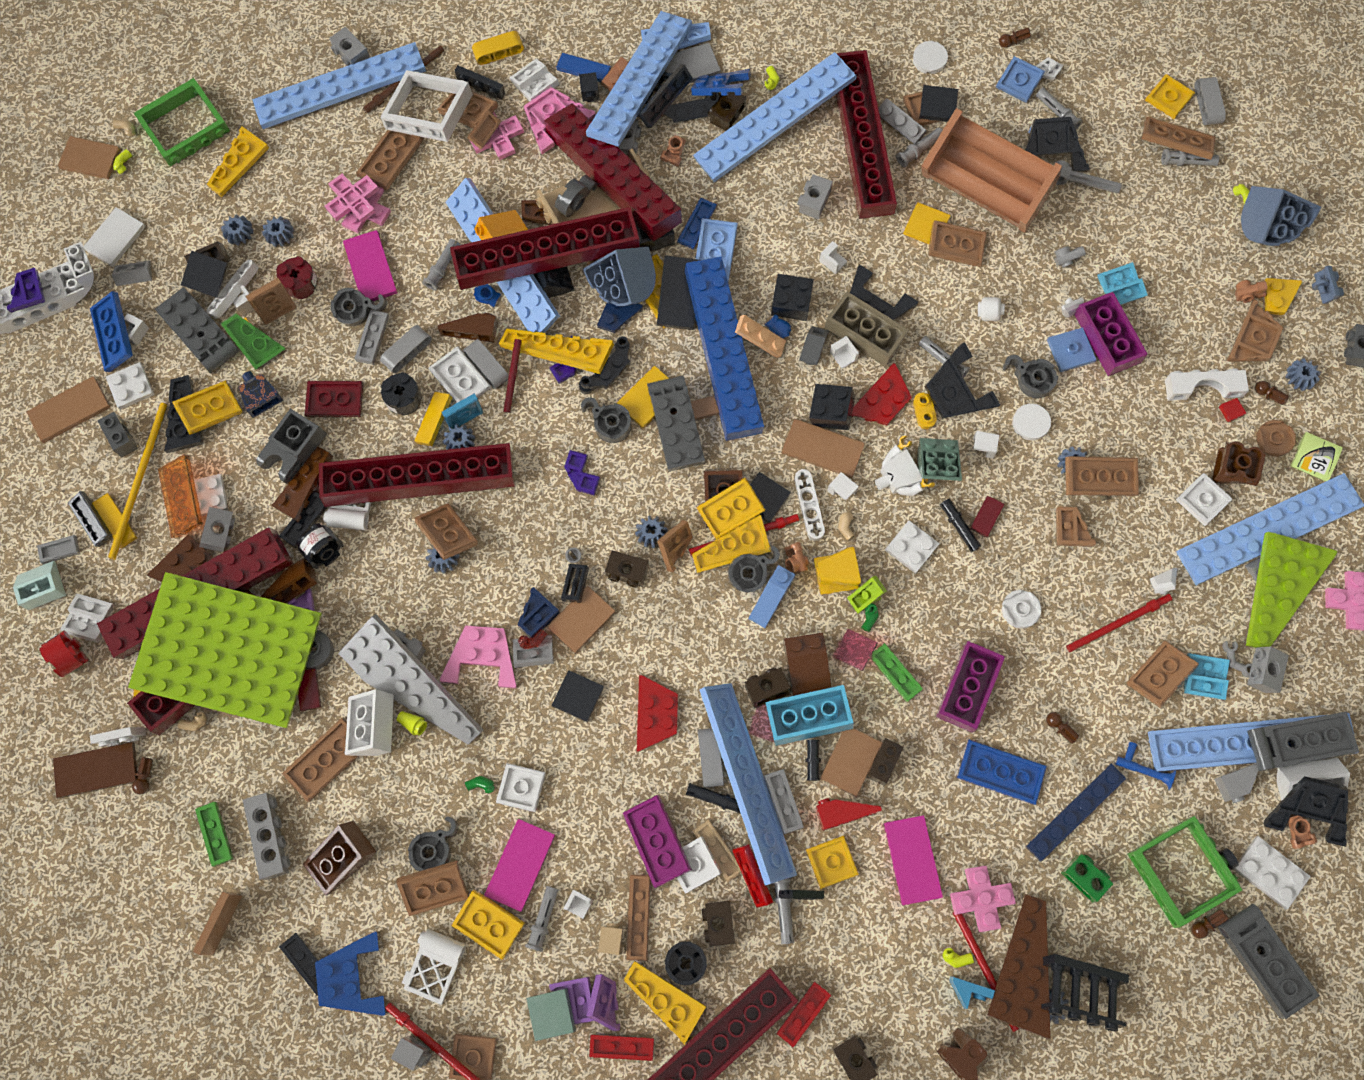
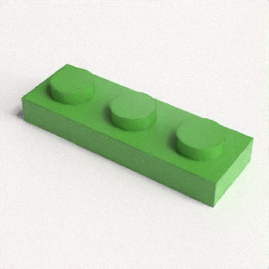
(896, 672)
(214, 834)

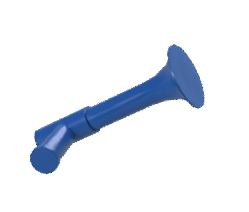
(1167, 778)

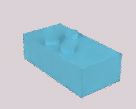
(809, 715)

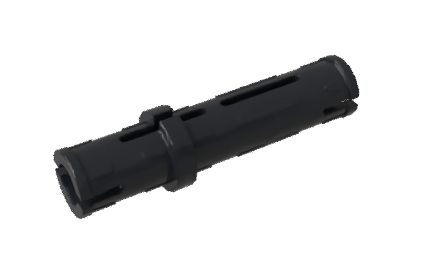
(958, 522)
(713, 797)

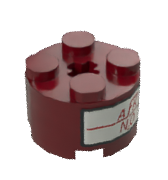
(297, 277)

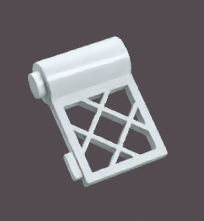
(348, 516)
(437, 948)

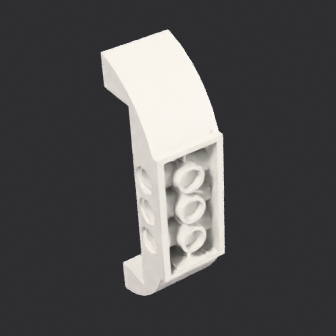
(61, 288)

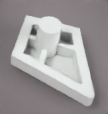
(1050, 67)
(1071, 306)
(1165, 581)

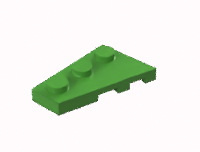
(251, 341)

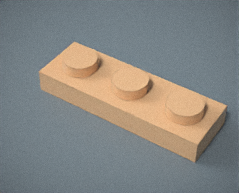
(760, 336)

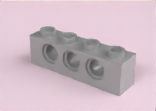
(253, 808)

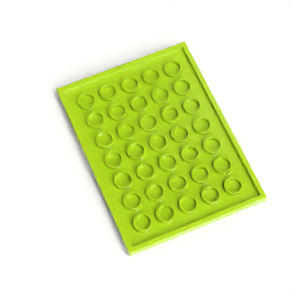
(225, 650)

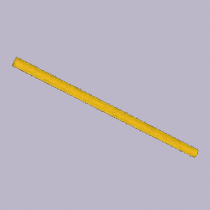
(137, 481)

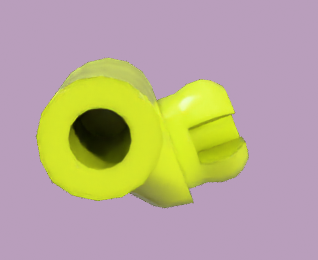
(773, 78)
(120, 160)
(1241, 189)
(956, 960)

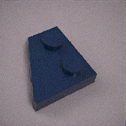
(615, 316)
(537, 613)

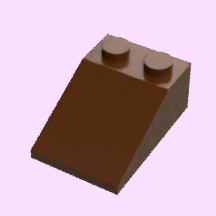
(720, 479)
(807, 663)
(339, 856)

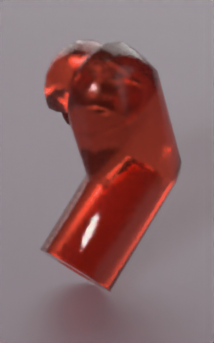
(529, 643)

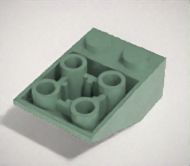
(939, 459)

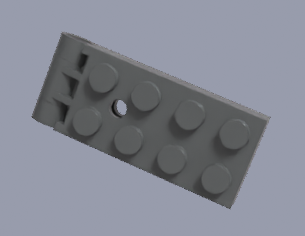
(197, 330)
(678, 431)
(1309, 739)
(1274, 968)

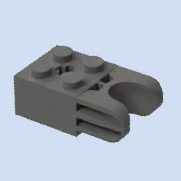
(292, 443)

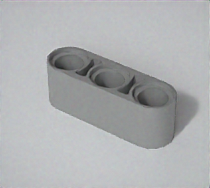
(1210, 101)
(405, 349)
(486, 363)
(710, 759)

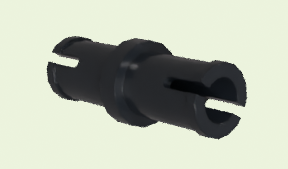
(813, 760)

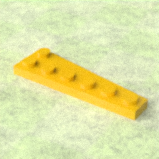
(573, 352)

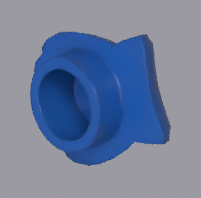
(486, 295)
(779, 326)

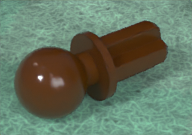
(1006, 40)
(1264, 388)
(1055, 721)
(141, 785)
(1201, 929)

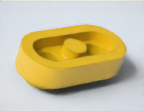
(924, 409)

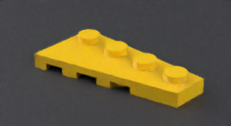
(670, 1003)

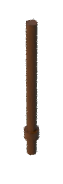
(379, 99)

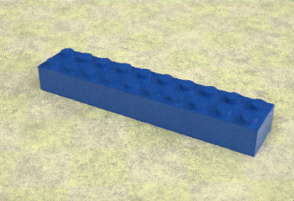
(723, 349)

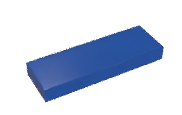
(577, 65)
(691, 231)

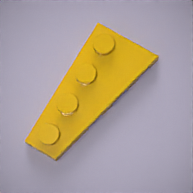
(241, 157)
(745, 539)

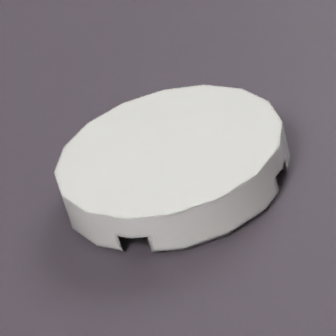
(930, 57)
(1031, 422)
(1023, 614)

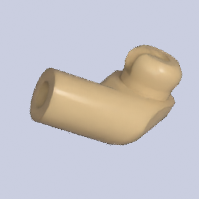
(125, 124)
(843, 525)
(194, 725)

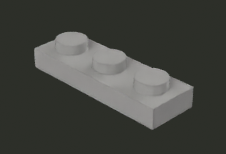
(901, 121)
(371, 337)
(783, 801)

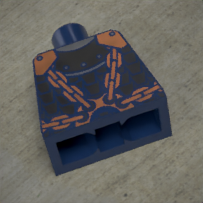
(258, 394)

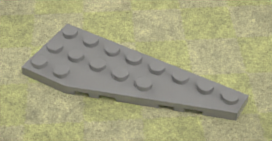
(392, 668)

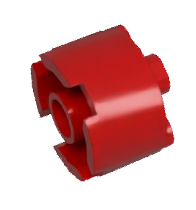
(63, 653)

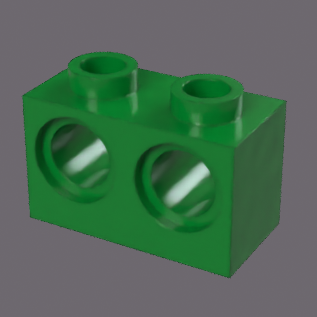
(1084, 882)

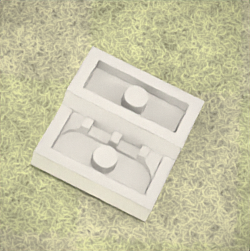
(533, 79)
(84, 616)

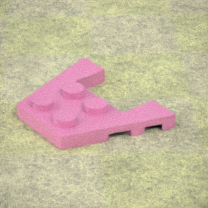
(545, 106)
(481, 647)

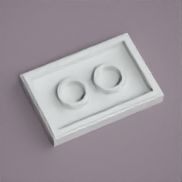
(114, 237)
(459, 376)

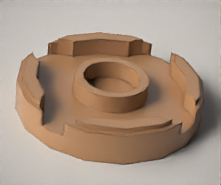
(1276, 438)

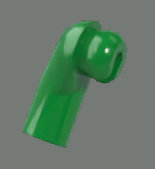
(872, 616)
(482, 782)

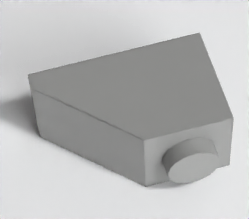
(1237, 784)

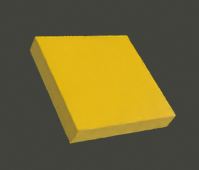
(1170, 96)
(921, 222)
(832, 862)

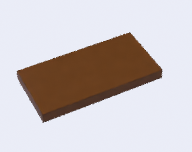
(95, 770)

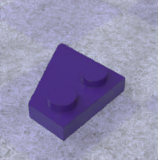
(26, 291)

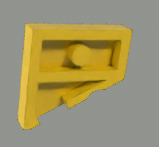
(1280, 294)

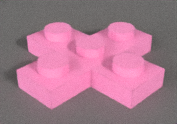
(500, 139)
(351, 198)
(352, 223)
(1349, 599)
(982, 898)

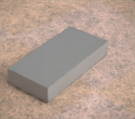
(58, 549)

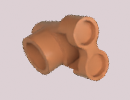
(673, 155)
(1247, 292)
(797, 561)
(1302, 835)

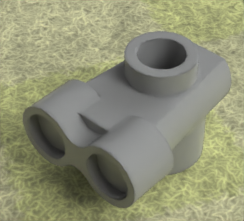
(1065, 256)

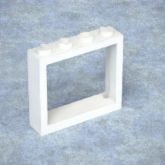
(423, 128)

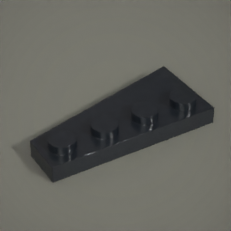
(177, 434)

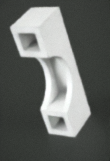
(1229, 383)

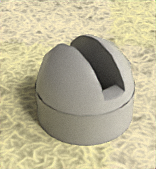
(576, 552)

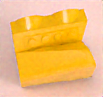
(837, 572)

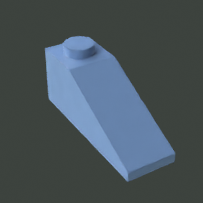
(772, 596)

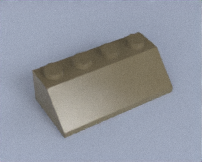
(866, 328)

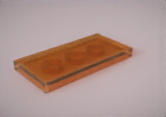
(180, 496)

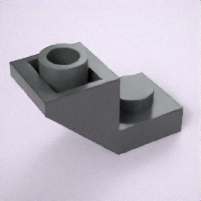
(813, 345)

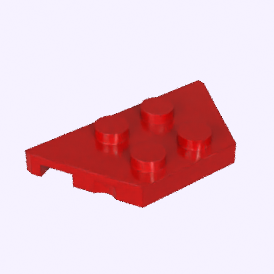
(884, 398)
(655, 713)

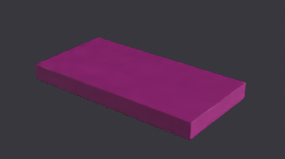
(657, 841)

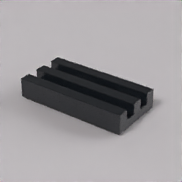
(581, 586)
(801, 894)

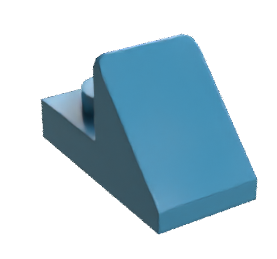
(964, 990)

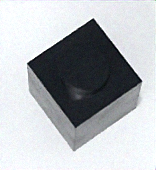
(589, 87)

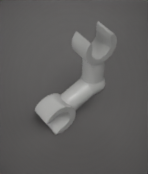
(1233, 663)

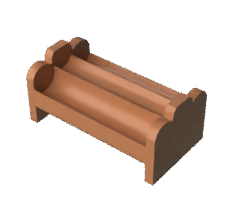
(990, 171)

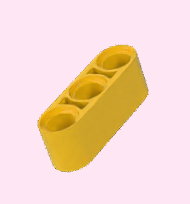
(497, 47)

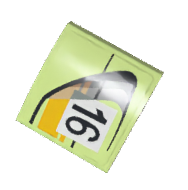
(1316, 456)

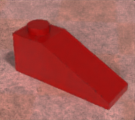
(840, 812)

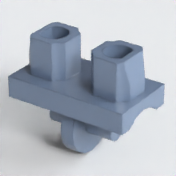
(1327, 285)

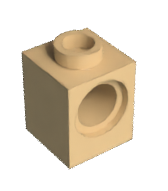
(610, 939)

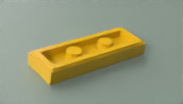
(433, 419)
(111, 516)

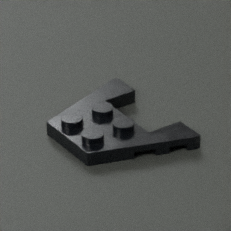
(1056, 137)
(861, 278)
(950, 390)
(1316, 801)

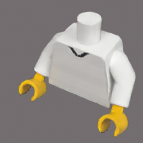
(901, 472)

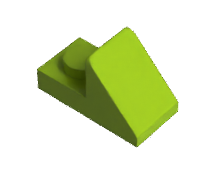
(867, 594)

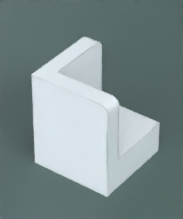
(831, 259)
(242, 303)
(136, 328)
(844, 352)
(986, 442)
(842, 486)
(578, 904)

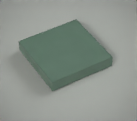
(551, 1014)

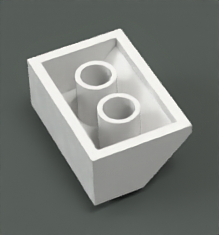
(369, 723)
(1326, 770)

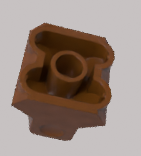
(1238, 464)
(964, 1055)

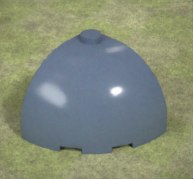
(1276, 216)
(623, 276)

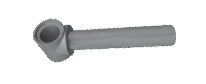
(1068, 174)

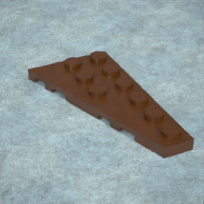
(182, 559)
(1023, 978)

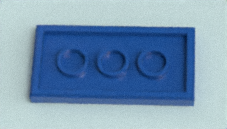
(111, 331)
(1001, 772)

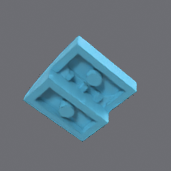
(1123, 283)
(1208, 678)

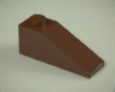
(471, 327)
(292, 582)

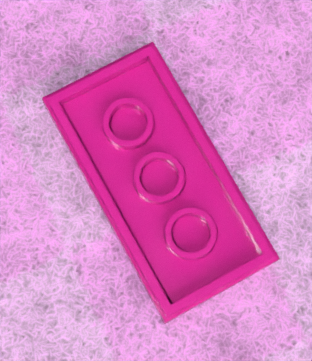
(370, 265)
(913, 860)
(519, 865)

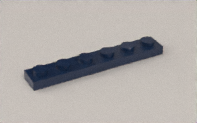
(1075, 812)

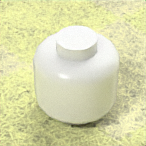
(990, 309)

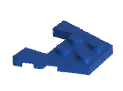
(720, 83)
(339, 979)

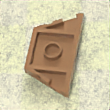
(1256, 336)

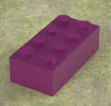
(1110, 334)
(970, 686)

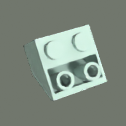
(38, 586)

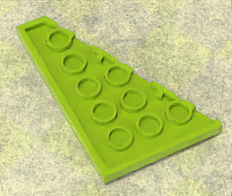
(1283, 581)

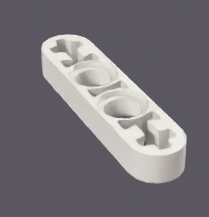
(232, 289)
(809, 505)

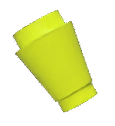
(414, 724)

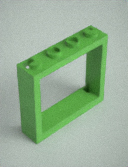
(171, 101)
(1159, 892)

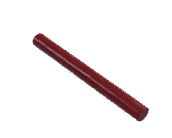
(512, 376)

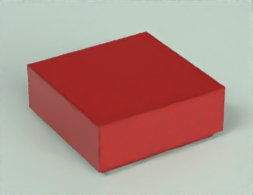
(1232, 410)

